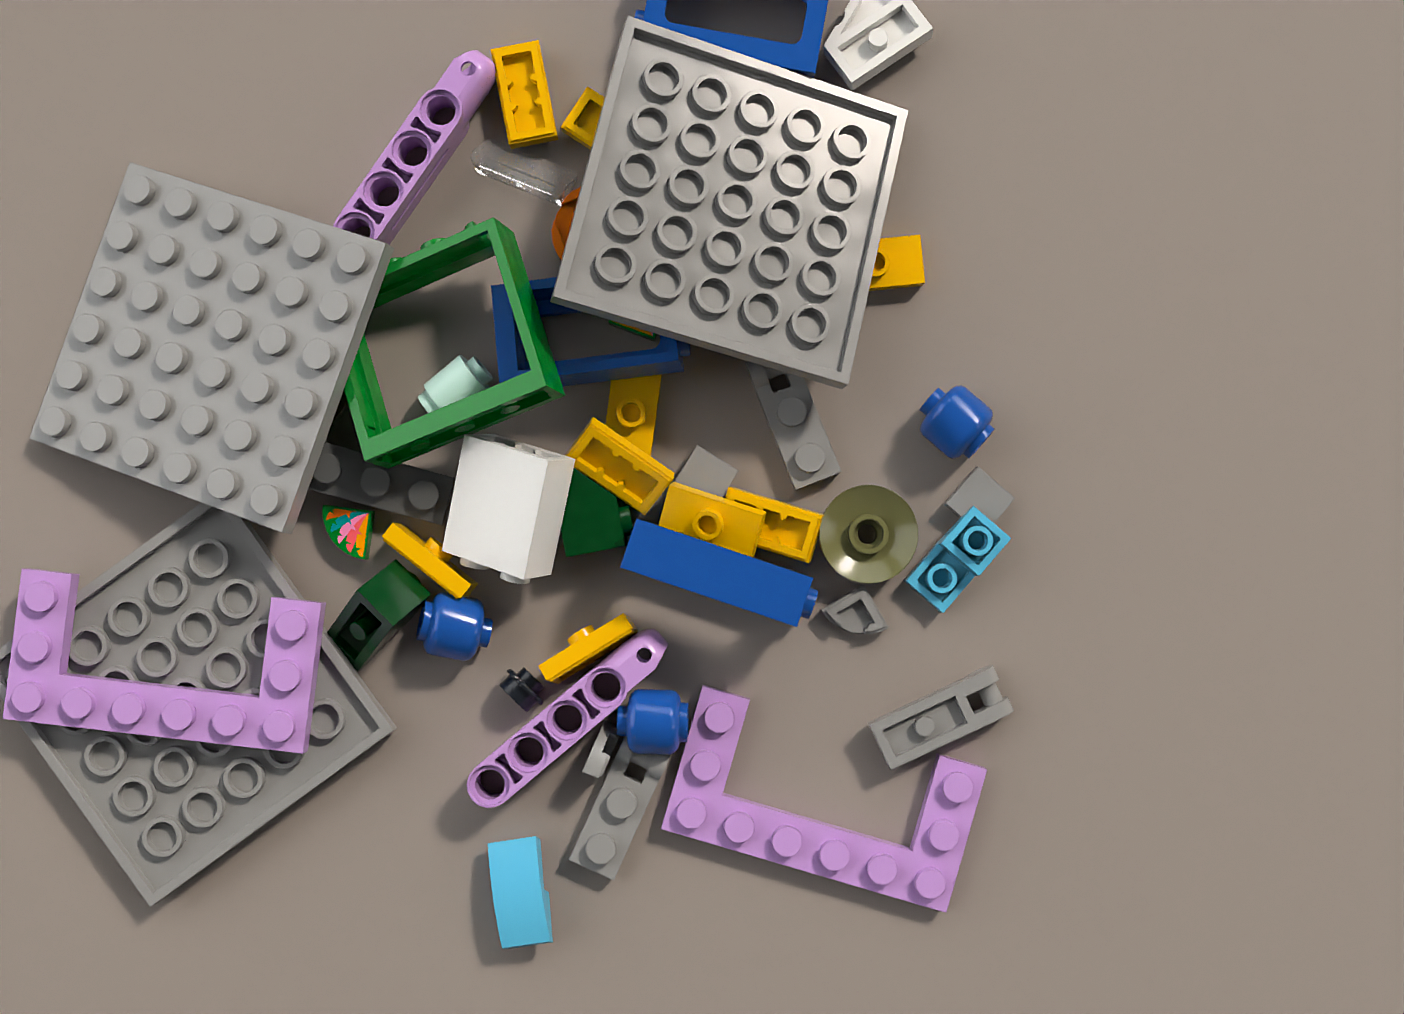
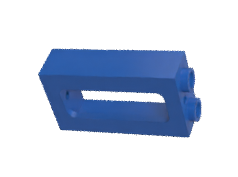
(796, 57)
(513, 360)
(719, 573)

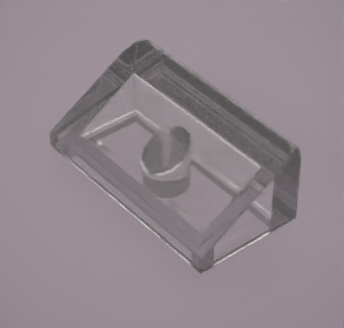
(523, 171)

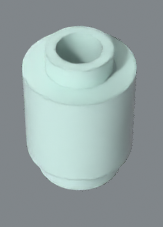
(455, 382)

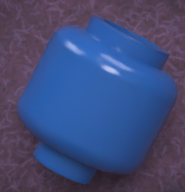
(956, 421)
(453, 626)
(654, 721)

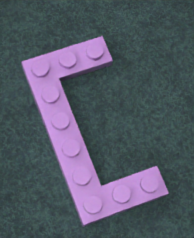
(46, 694)
(914, 874)

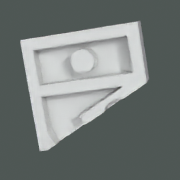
(874, 38)

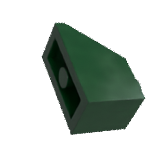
(593, 518)
(377, 613)

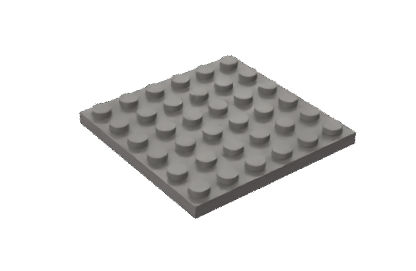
(731, 205)
(212, 346)
(194, 616)

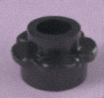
(523, 688)

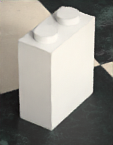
(507, 507)

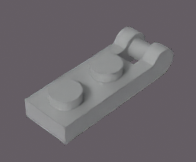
(795, 427)
(939, 718)
(617, 812)

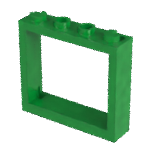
(476, 412)

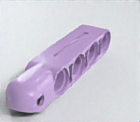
(454, 90)
(555, 740)

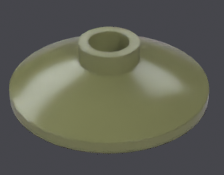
(894, 534)

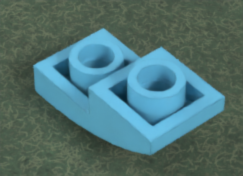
(957, 559)
(519, 892)

